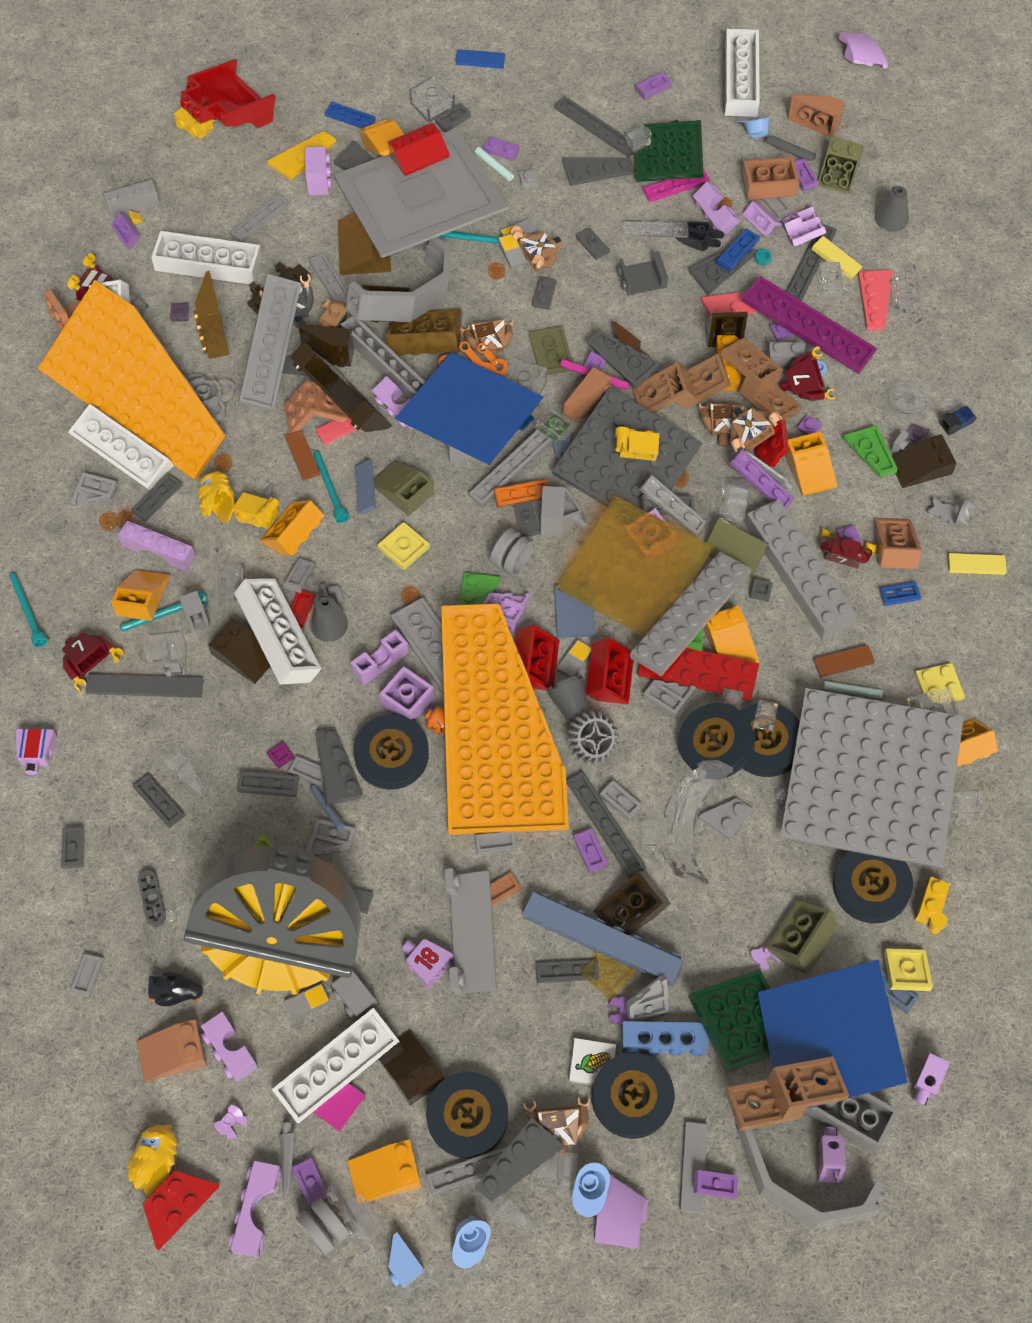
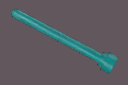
(471, 237)
(340, 513)
(160, 613)
(38, 637)

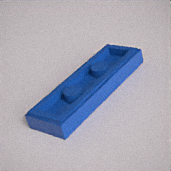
(480, 59)
(349, 115)
(738, 250)

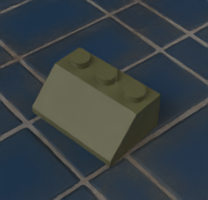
(802, 935)

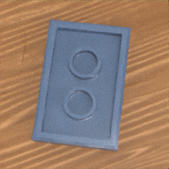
(573, 617)

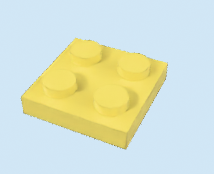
(403, 546)
(939, 678)
(908, 969)

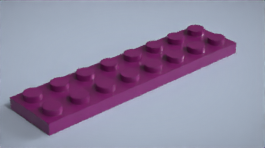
(809, 324)

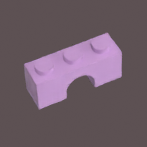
(708, 199)
(388, 393)
(391, 650)
(238, 1062)

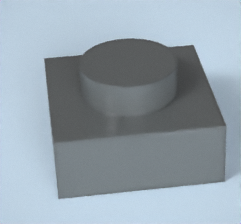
(761, 590)

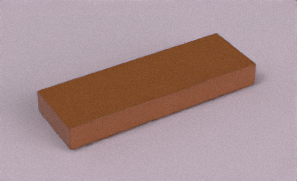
(302, 455)
(844, 661)

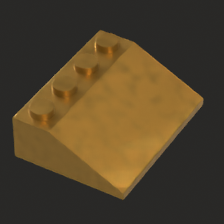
(357, 251)
(209, 320)
(429, 333)

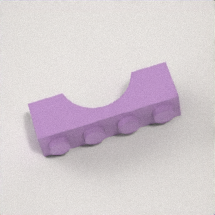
(173, 551)
(262, 1180)

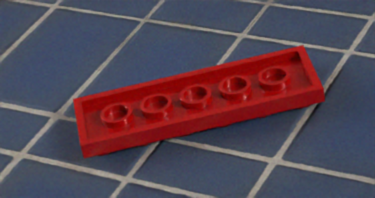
(709, 672)

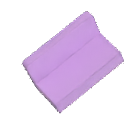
(761, 218)

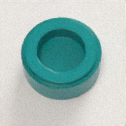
(763, 257)

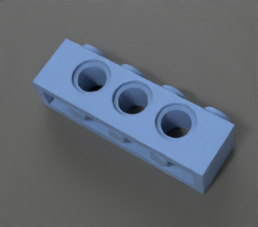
(674, 1030)

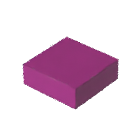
(280, 755)

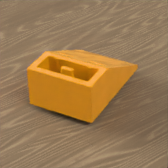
(376, 136)
(811, 463)
(140, 595)

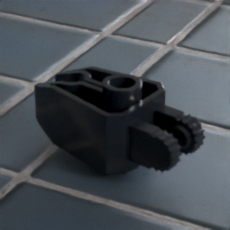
(701, 236)

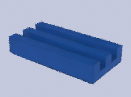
(885, 597)

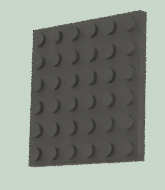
(595, 465)

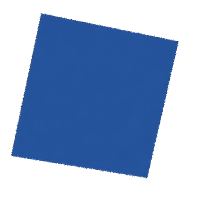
(469, 408)
(839, 1017)

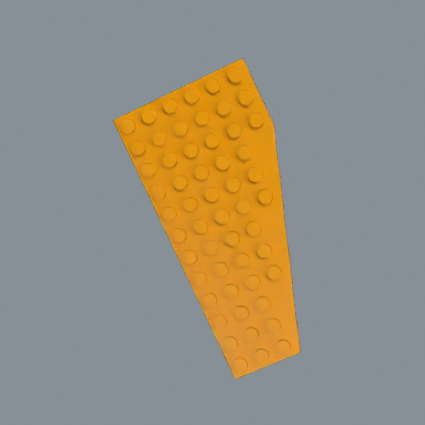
(127, 374)
(497, 741)

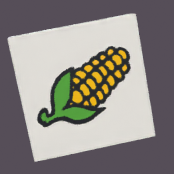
(588, 1059)

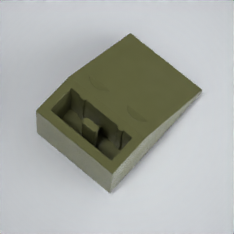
(840, 165)
(404, 486)

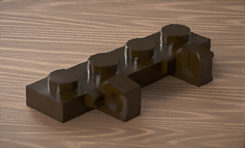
(287, 273)

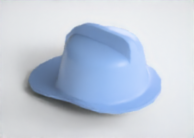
(756, 128)
(590, 1189)
(470, 1242)

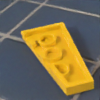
(292, 161)

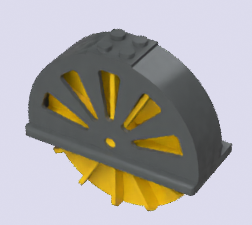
(276, 919)

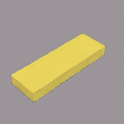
(832, 253)
(977, 563)

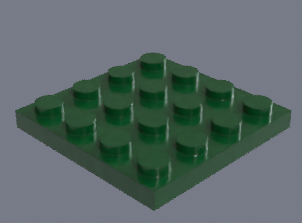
(673, 152)
(734, 1019)

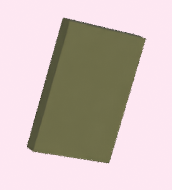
(550, 348)
(737, 544)

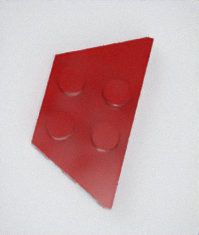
(775, 446)
(174, 1204)

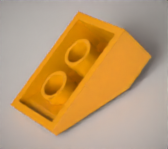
(730, 635)
(385, 1171)

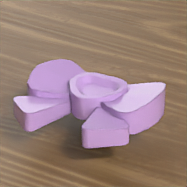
(759, 956)
(233, 1115)

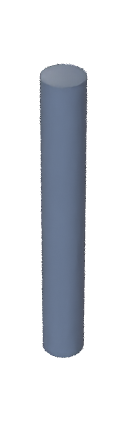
(328, 809)

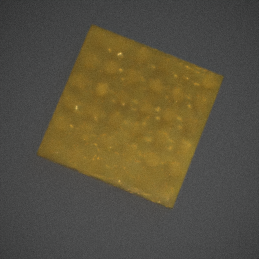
(633, 567)

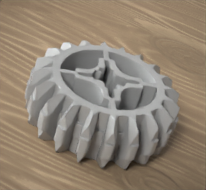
(593, 745)

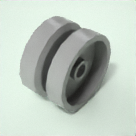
(512, 552)
(324, 1225)

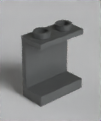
(643, 276)

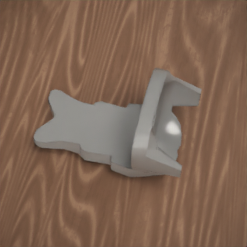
(955, 514)

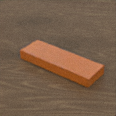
(519, 493)

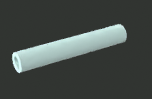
(494, 164)
(852, 690)

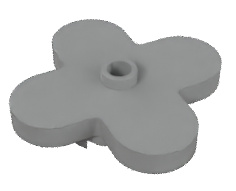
(213, 393)

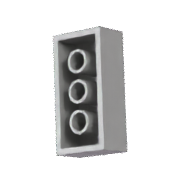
(858, 1118)

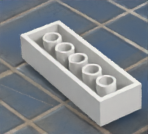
(742, 72)
(198, 254)
(277, 631)

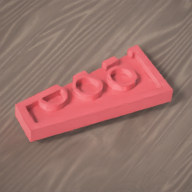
(875, 297)
(726, 303)

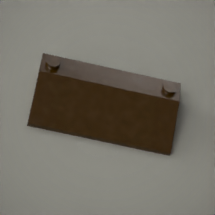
(339, 389)

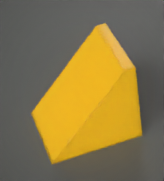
(135, 217)

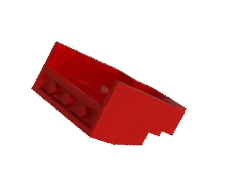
(225, 97)

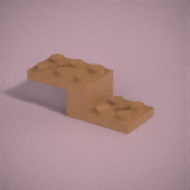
(760, 379)
(683, 385)
(786, 1093)

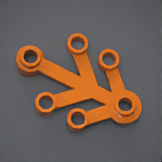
(475, 359)

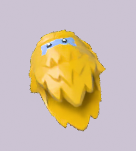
(216, 496)
(152, 1158)

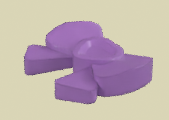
(619, 1003)

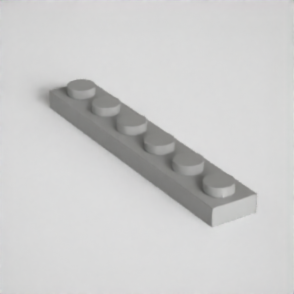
(510, 467)

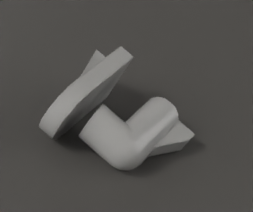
(335, 589)

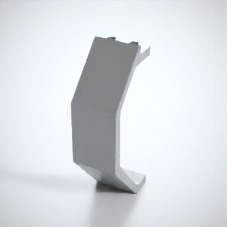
(404, 305)
(795, 1206)

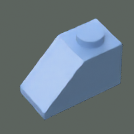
(402, 1263)

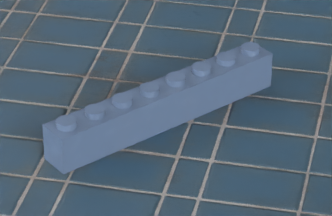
(602, 938)

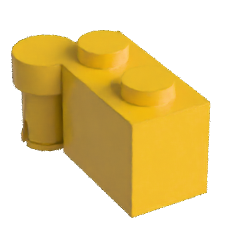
(187, 122)
(637, 444)
(256, 510)
(932, 905)

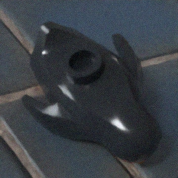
(173, 989)

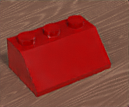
(418, 149)
(538, 655)
(609, 672)

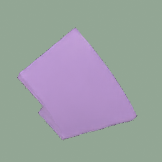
(863, 49)
(803, 225)
(512, 607)
(621, 1216)

